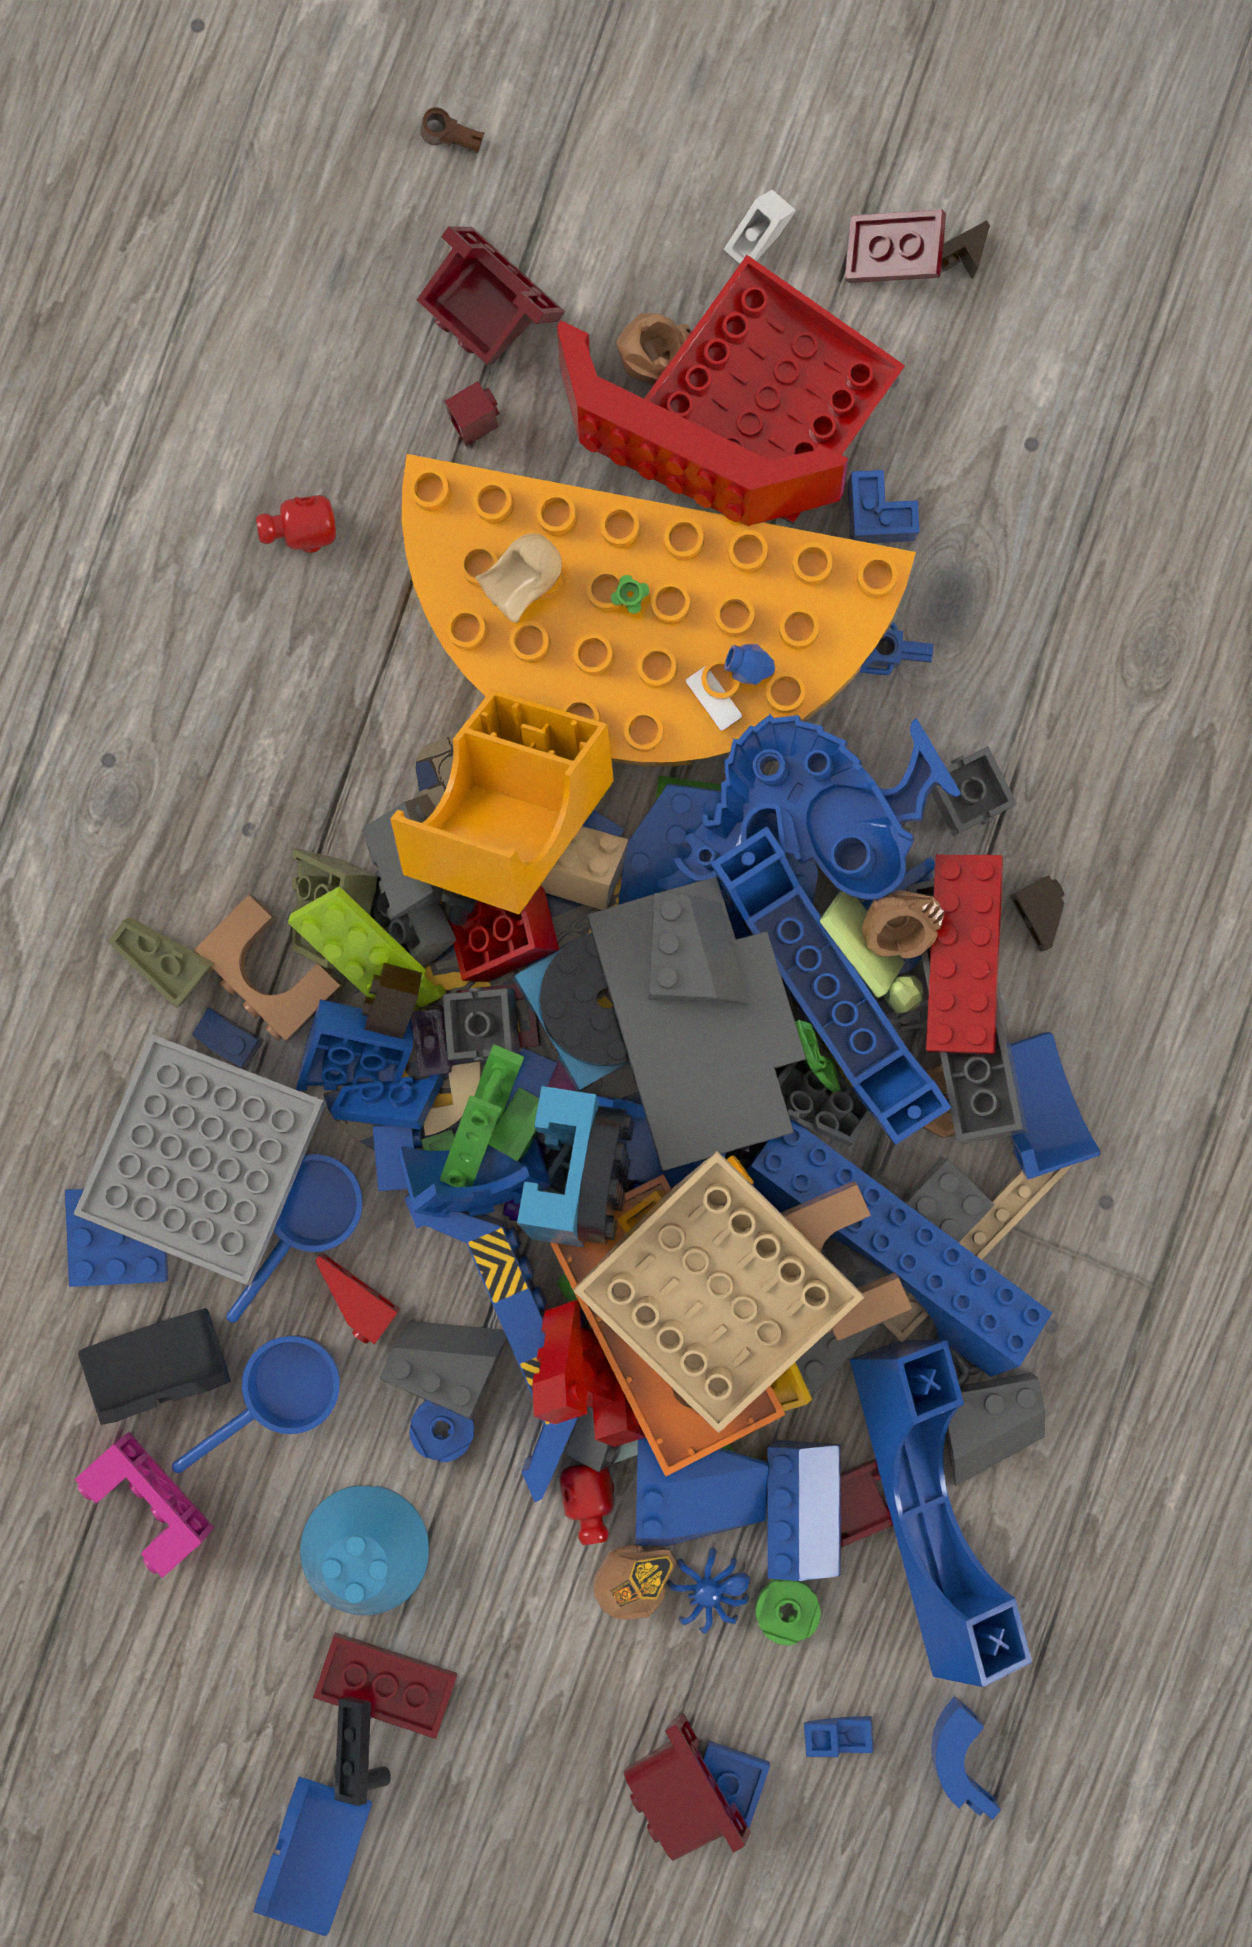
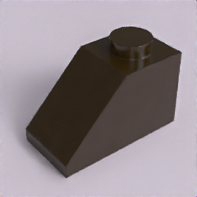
(1041, 910)

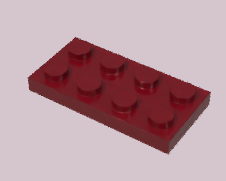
(398, 1686)

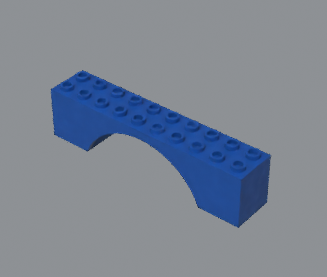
(965, 1297)
(962, 1612)

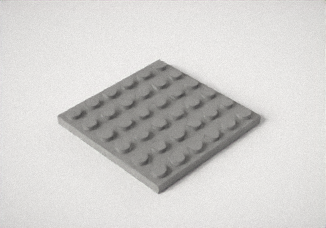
(200, 1159)

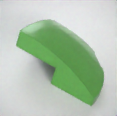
(821, 1066)

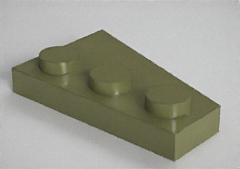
(163, 962)

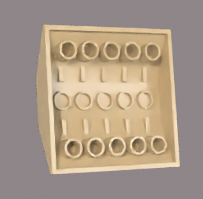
(717, 1291)

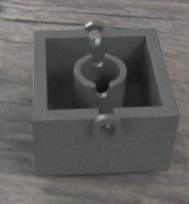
(981, 788)
(480, 1020)

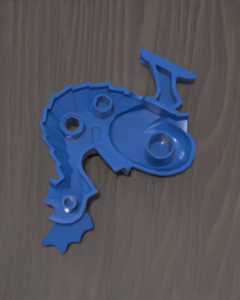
(822, 806)

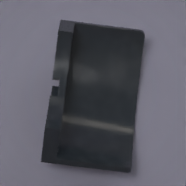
(154, 1364)

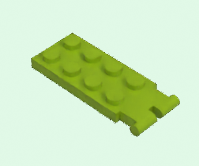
(356, 942)

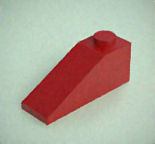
(360, 1304)

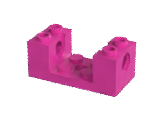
(169, 1504)

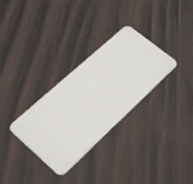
(721, 710)

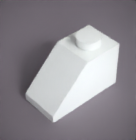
(760, 227)

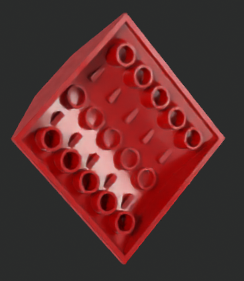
(775, 370)

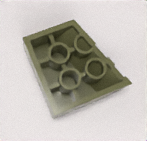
(320, 875)

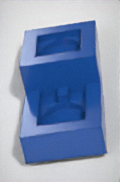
(838, 1735)

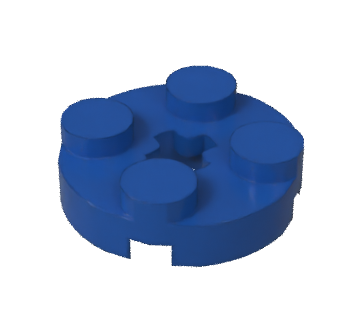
(437, 1446)

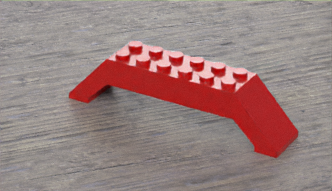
(687, 455)

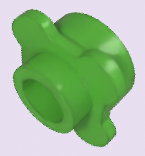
(639, 592)

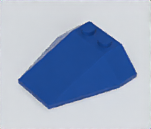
(698, 1500)

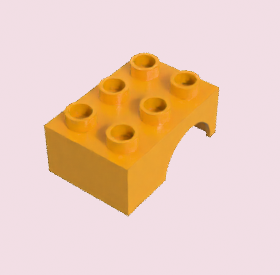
(512, 801)

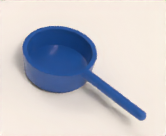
(316, 1217)
(286, 1388)

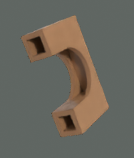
(228, 950)
(819, 1220)

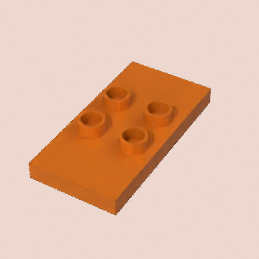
(669, 1423)

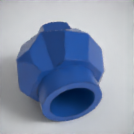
(749, 663)

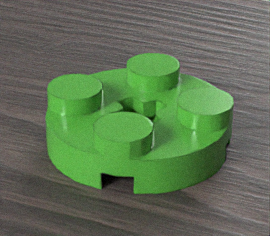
(797, 1626)

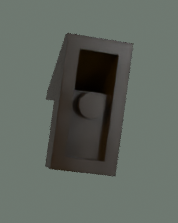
(967, 247)

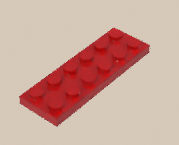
(965, 955)

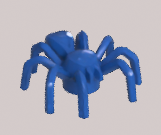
(709, 1592)

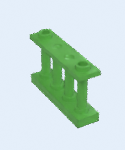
(481, 1117)

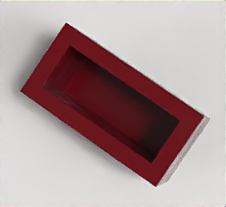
(473, 412)

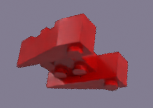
(578, 1376)

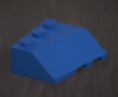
(346, 1054)

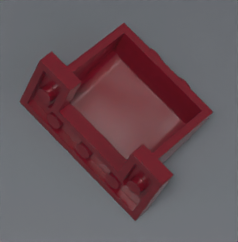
(483, 296)
(682, 1796)

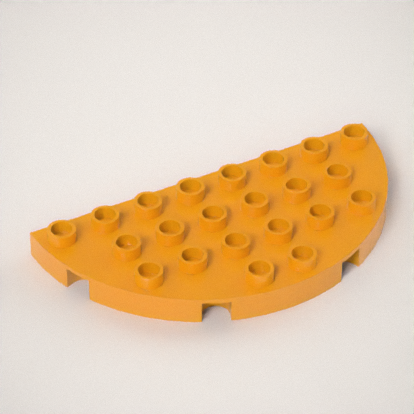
(711, 583)

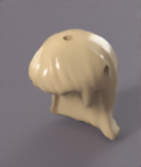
(522, 574)

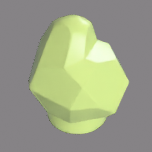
(904, 994)

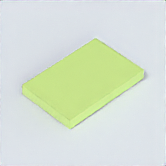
(844, 924)

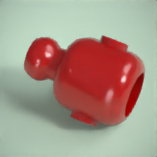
(302, 522)
(587, 1498)

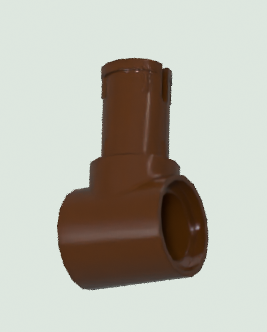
(452, 132)

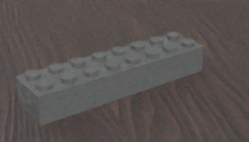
(980, 1086)
(946, 1201)

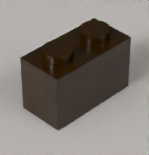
(392, 1000)

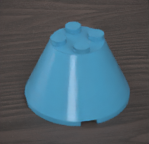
(364, 1550)

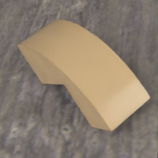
(463, 1083)

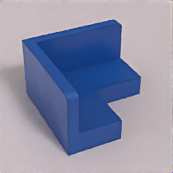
(873, 518)

